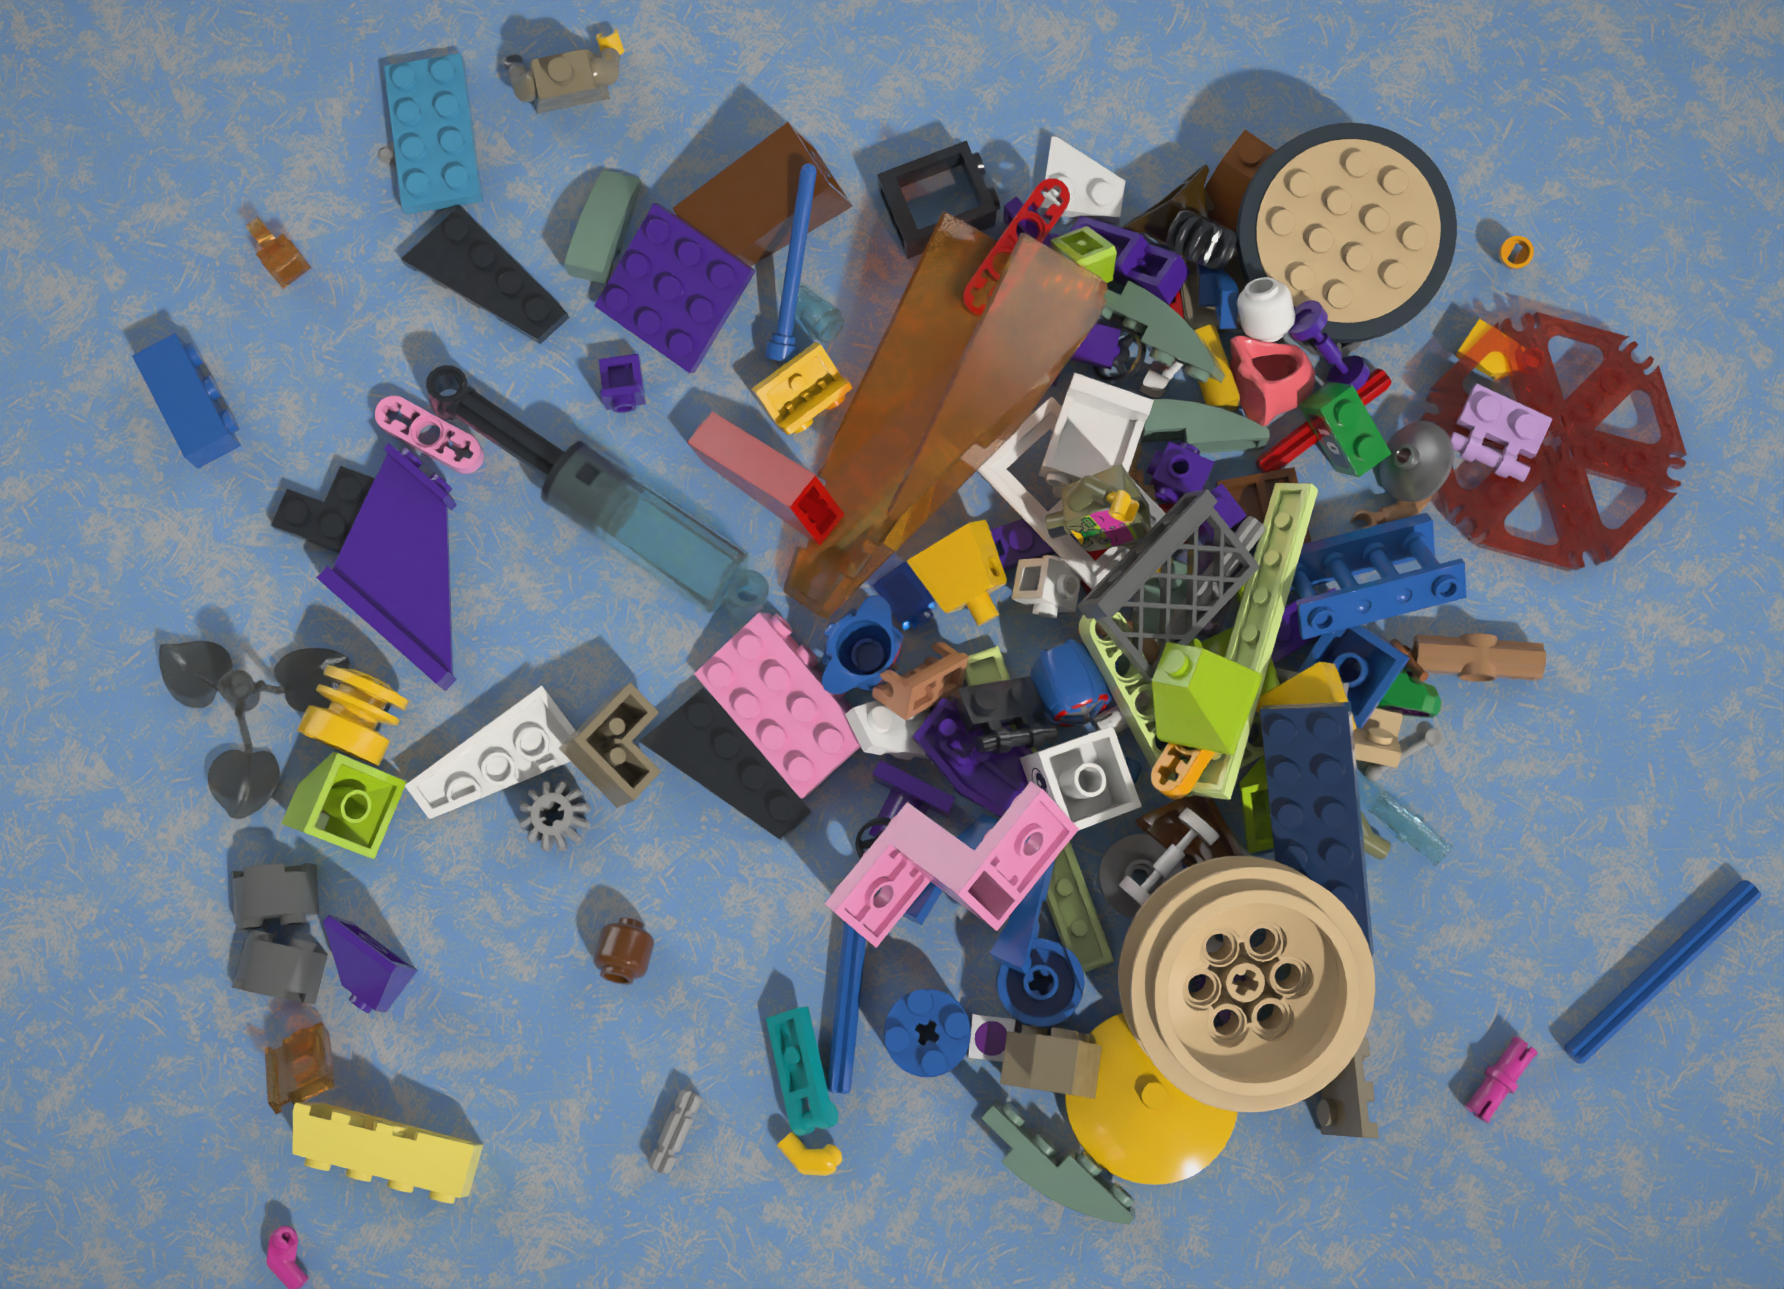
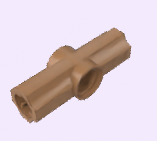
(1479, 657)

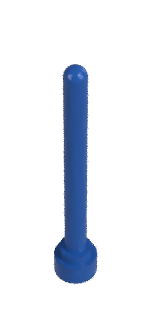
(782, 343)

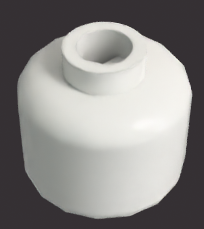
(1266, 309)

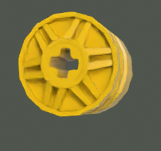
(353, 714)

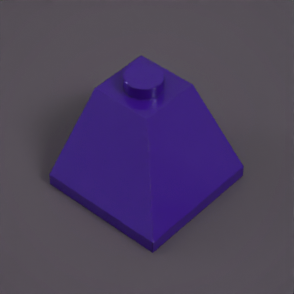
(366, 966)

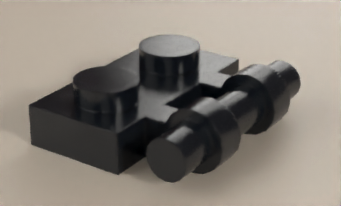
(1004, 704)

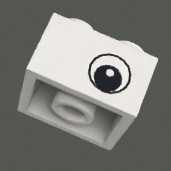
(1085, 777)

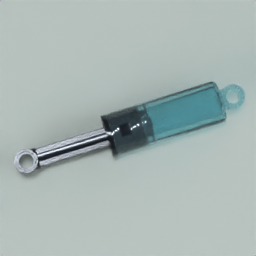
(614, 505)

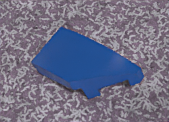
(1218, 291)

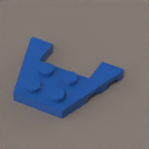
(1017, 937)

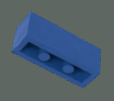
(188, 400)

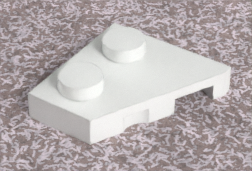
(1092, 188)
(885, 732)

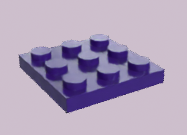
(674, 288)

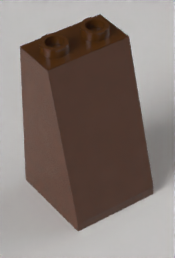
(754, 198)

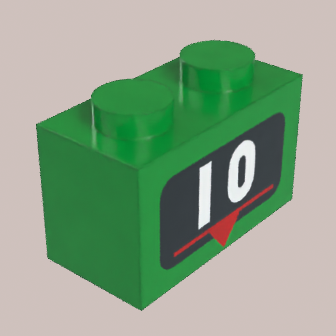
(1344, 429)

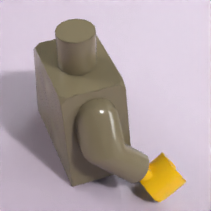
(567, 77)

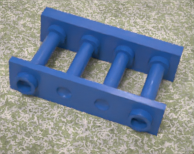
(1368, 550)

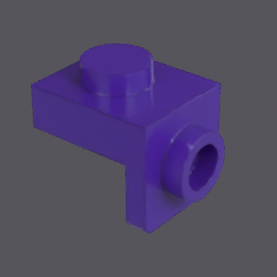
(622, 383)

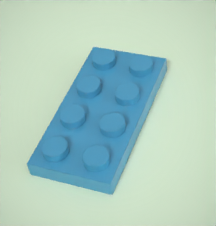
(433, 134)

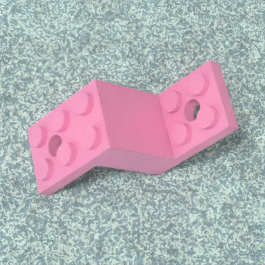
(983, 880)

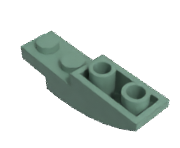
(1163, 331)
(1068, 1181)

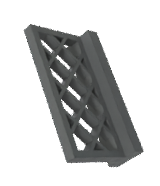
(1147, 557)

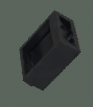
(890, 183)

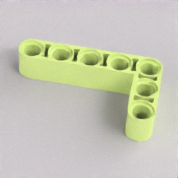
(1127, 687)

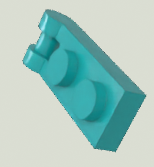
(801, 1071)

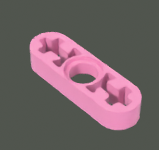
(410, 412)

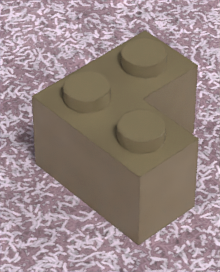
(605, 748)
(1051, 1063)

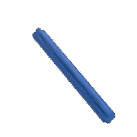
(1662, 971)

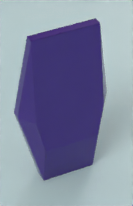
(980, 777)

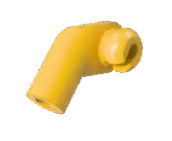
(810, 1161)

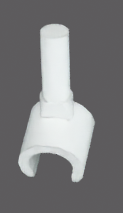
(1155, 383)

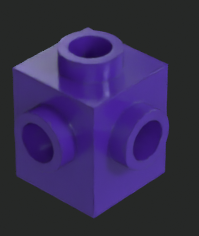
(1179, 459)

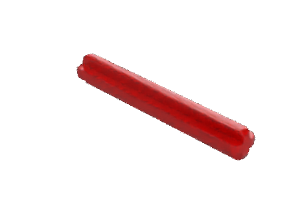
(1304, 437)

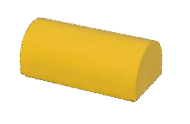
(1218, 394)

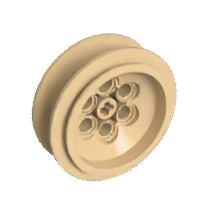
(1316, 1010)

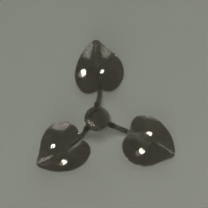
(202, 668)

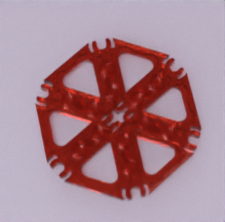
(1592, 450)

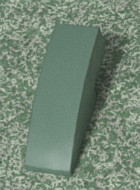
(602, 227)
(1203, 427)

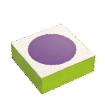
(989, 1037)

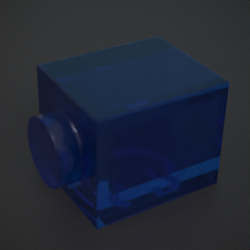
(907, 597)

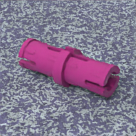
(1501, 1079)

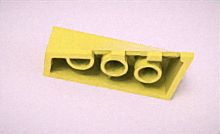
(384, 1149)

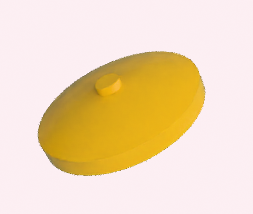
(1139, 1119)

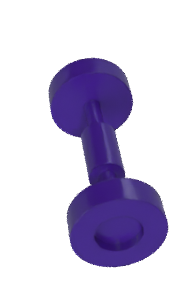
(1308, 323)

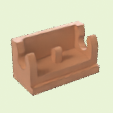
(924, 684)

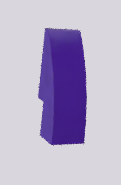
(1139, 262)

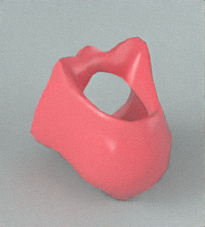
(1269, 377)

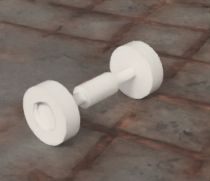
(1171, 856)

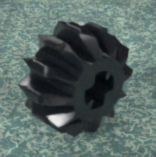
(1201, 240)

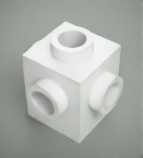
(1046, 586)

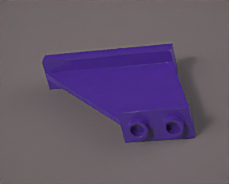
(399, 564)

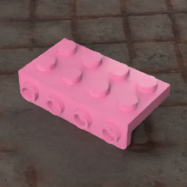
(780, 702)

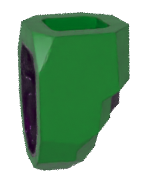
(1412, 697)

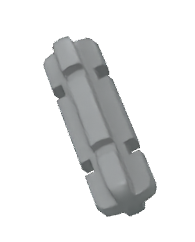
(675, 1131)

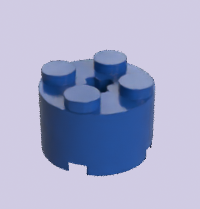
(1062, 994)
(921, 1008)

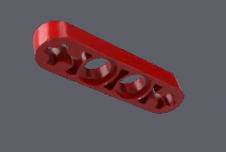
(1009, 238)

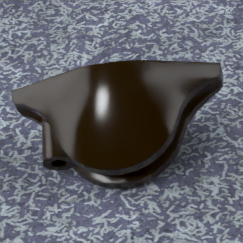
(1187, 196)

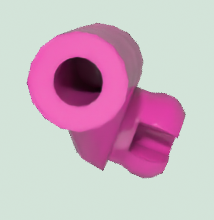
(282, 1257)

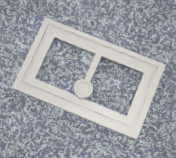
(996, 473)

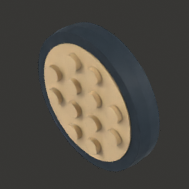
(1350, 224)

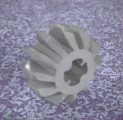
(549, 803)

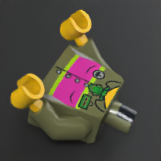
(1102, 512)

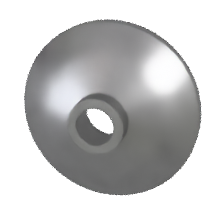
(1428, 466)
(1120, 860)

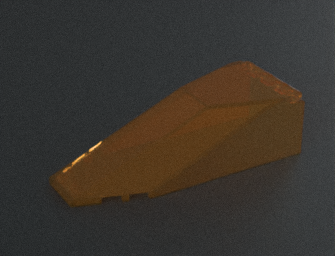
(941, 397)

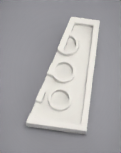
(498, 756)

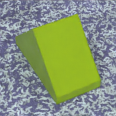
(1088, 250)

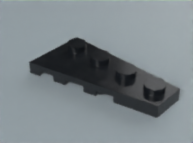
(478, 269)
(719, 757)

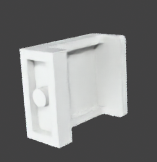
(1093, 431)

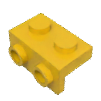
(802, 390)

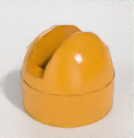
(1522, 258)

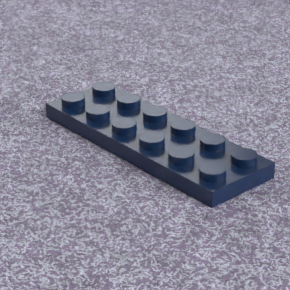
(1317, 799)

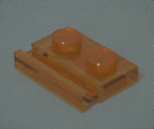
(299, 1067)

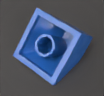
(1364, 662)

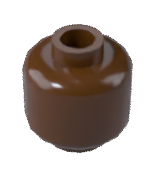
(623, 951)

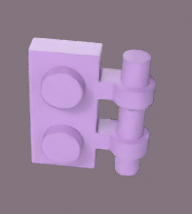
(1504, 422)

